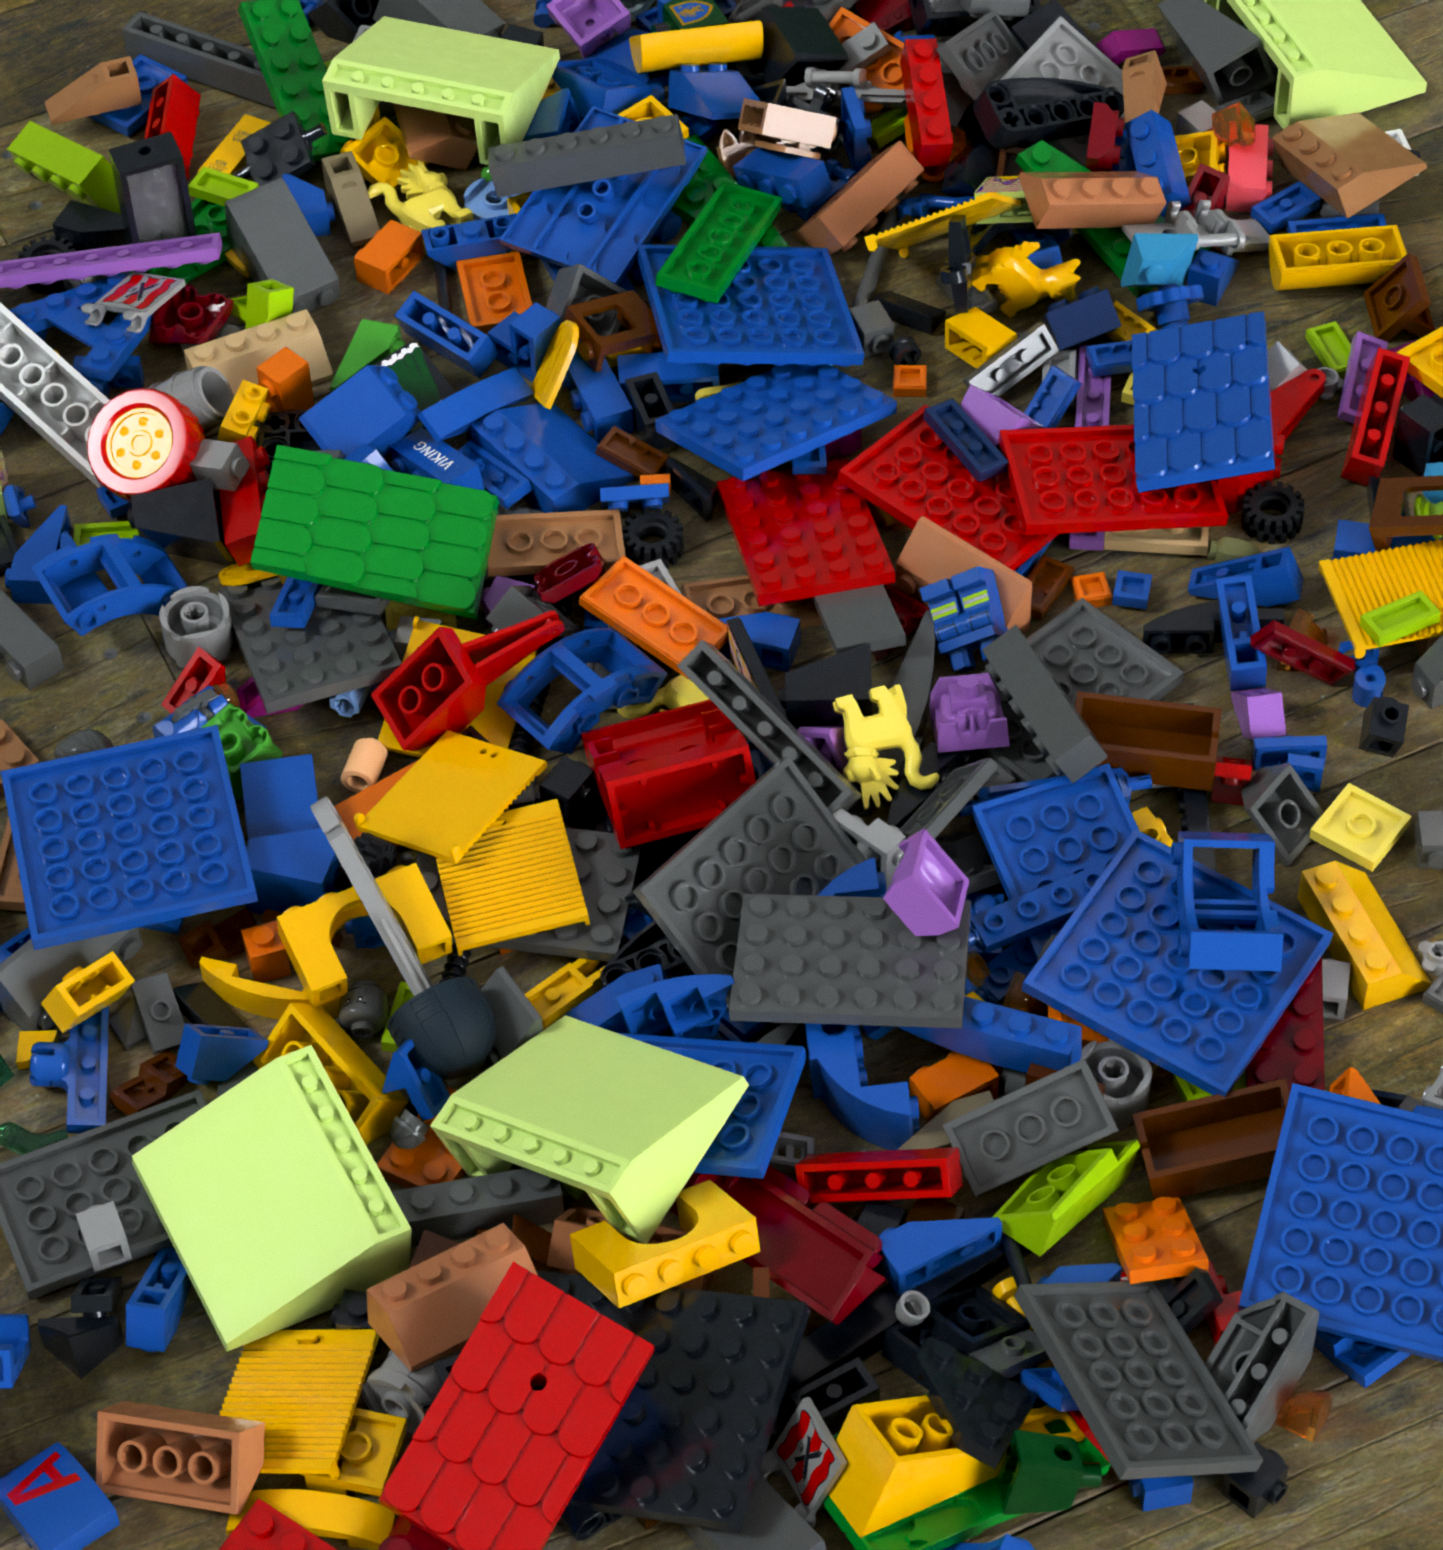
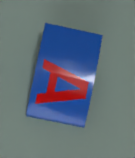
(56, 1502)

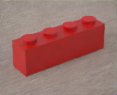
(926, 102)
(175, 110)
(1375, 416)
(243, 507)
(881, 1174)

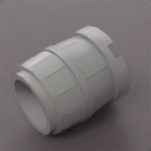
(202, 391)
(399, 1392)

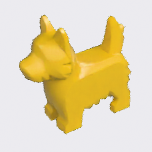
(1022, 280)

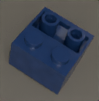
(1082, 319)

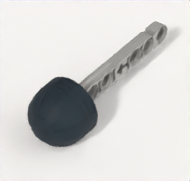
(446, 1020)

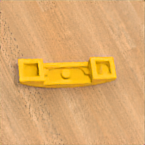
(254, 996)
(327, 1515)

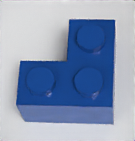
(524, 339)

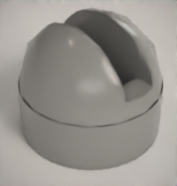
(915, 1309)

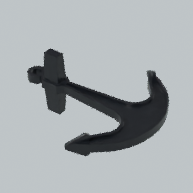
(966, 244)

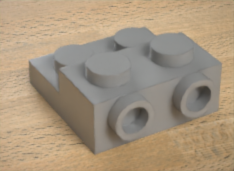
(874, 841)

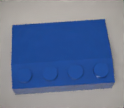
(550, 454)

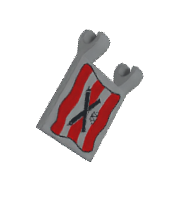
(135, 297)
(807, 1458)

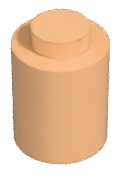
(364, 764)

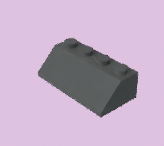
(32, 973)

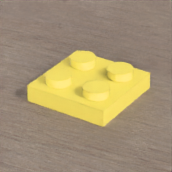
(1360, 827)

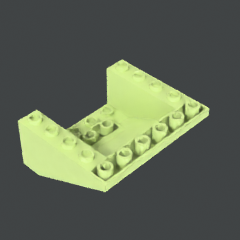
(1327, 56)
(441, 72)
(593, 1115)
(274, 1201)

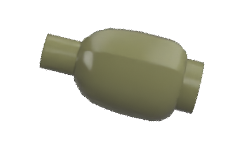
(1230, 548)

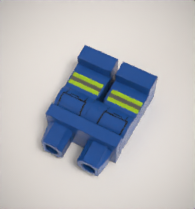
(965, 615)

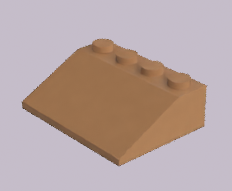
(1345, 160)

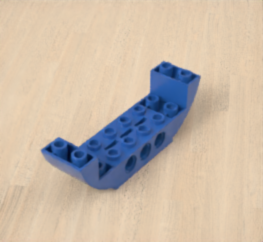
(875, 1113)

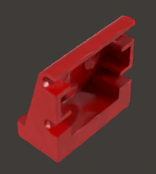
(668, 771)

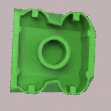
(242, 743)

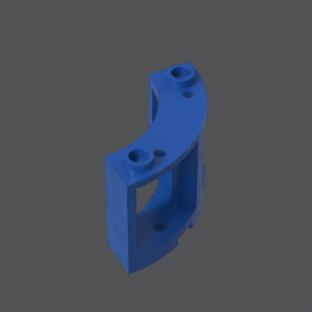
(121, 564)
(632, 681)
(1228, 948)

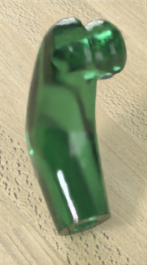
(23, 1141)

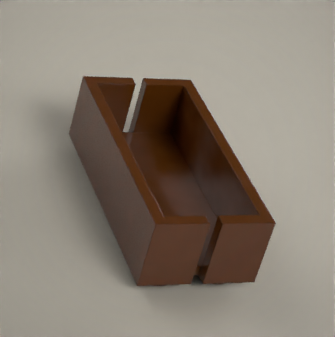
(1155, 738)
(1212, 1140)

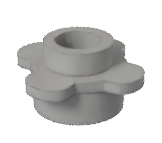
(1332, 383)
(1430, 962)

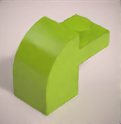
(263, 303)

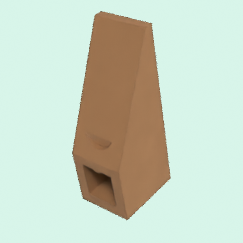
(1142, 85)
(100, 90)

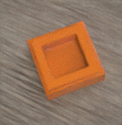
(909, 380)
(1092, 588)

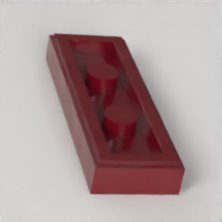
(1302, 653)

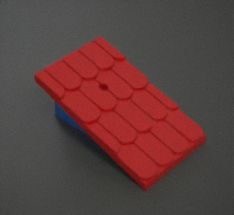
(516, 1419)

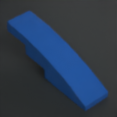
(465, 407)

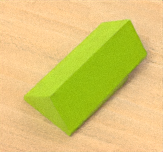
(1065, 1193)

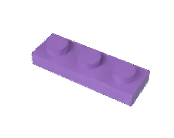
(1361, 354)

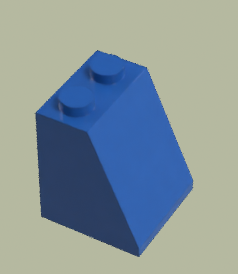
(363, 410)
(291, 869)

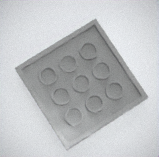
(1069, 56)

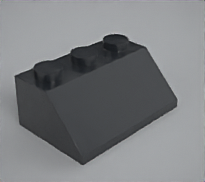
(343, 17)

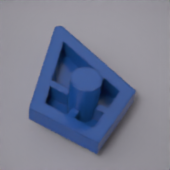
(18, 505)

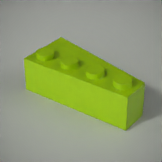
(66, 166)

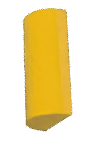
(697, 46)
(1333, 257)

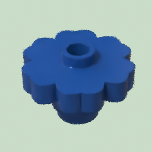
(1170, 304)

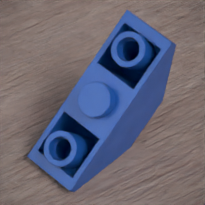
(466, 240)

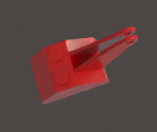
(1288, 407)
(447, 680)

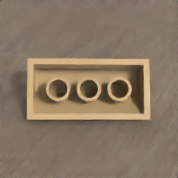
(245, 350)

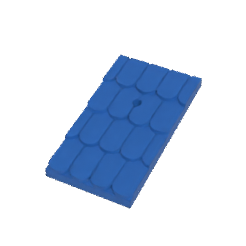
(602, 218)
(1202, 402)

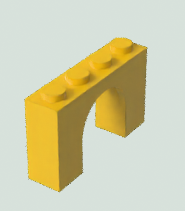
(310, 930)
(629, 1271)

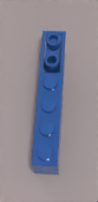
(1008, 1037)

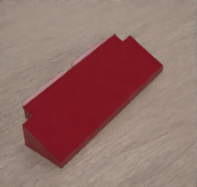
(808, 1251)

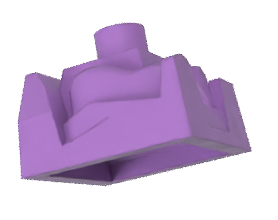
(590, 21)
(994, 414)
(967, 713)
(927, 887)

